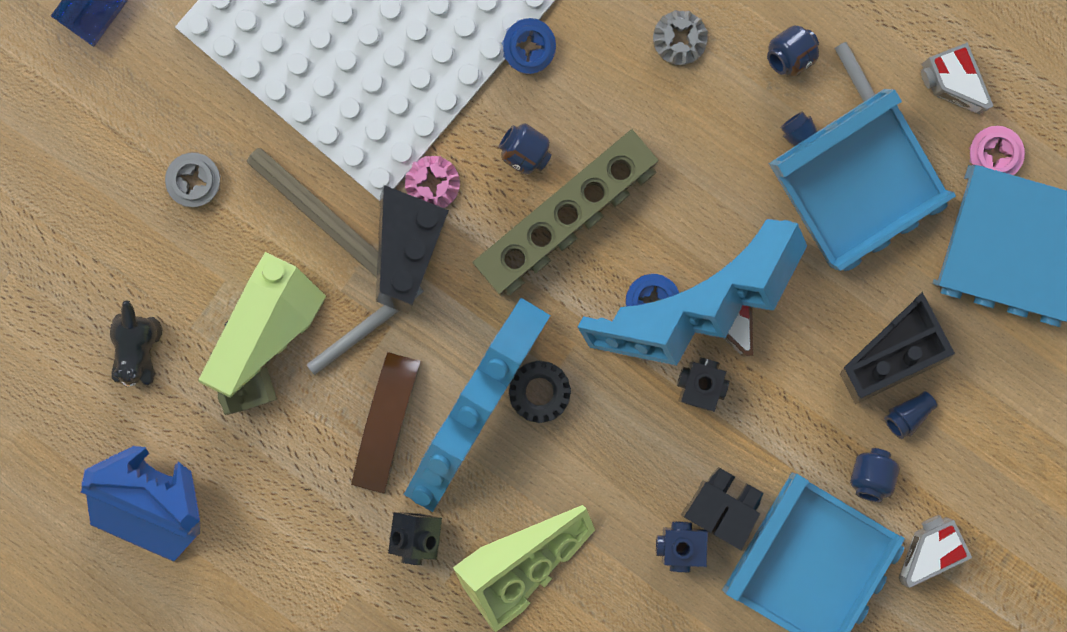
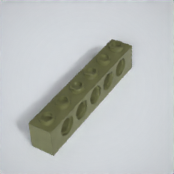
(628, 151)

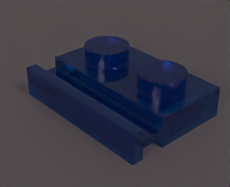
(88, 17)

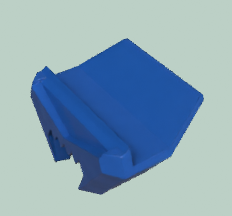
(142, 503)

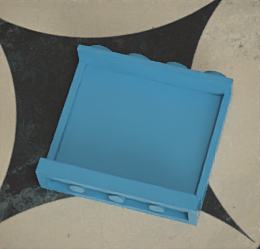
(861, 181)
(1009, 246)
(813, 561)

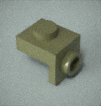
(253, 394)

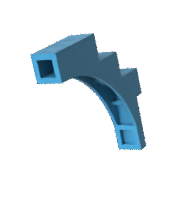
(476, 404)

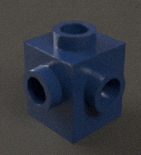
(694, 553)

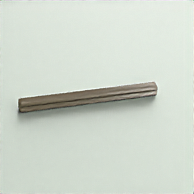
(314, 209)

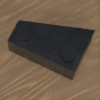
(405, 246)

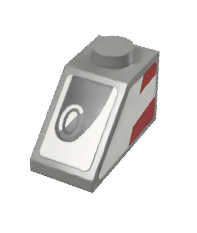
(957, 79)
(933, 551)

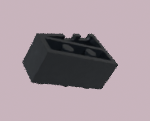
(898, 353)

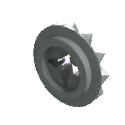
(680, 53)
(187, 165)

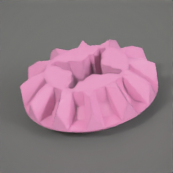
(1009, 144)
(442, 169)

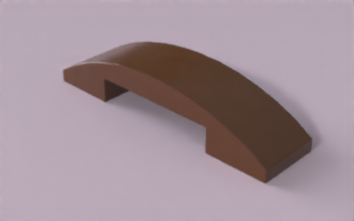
(385, 422)

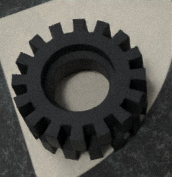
(554, 407)

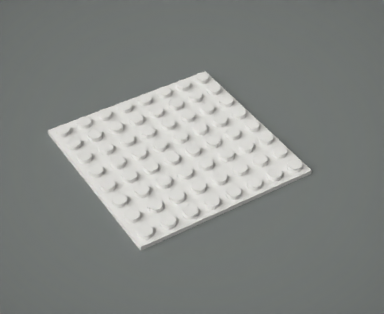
(361, 75)

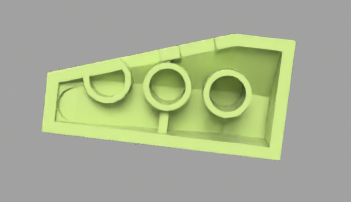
(268, 316)
(510, 569)

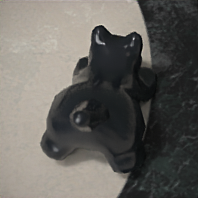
(132, 343)

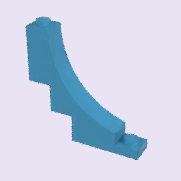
(665, 327)

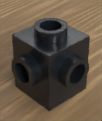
(689, 382)
(414, 537)

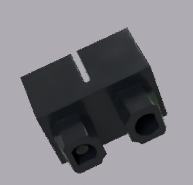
(739, 513)

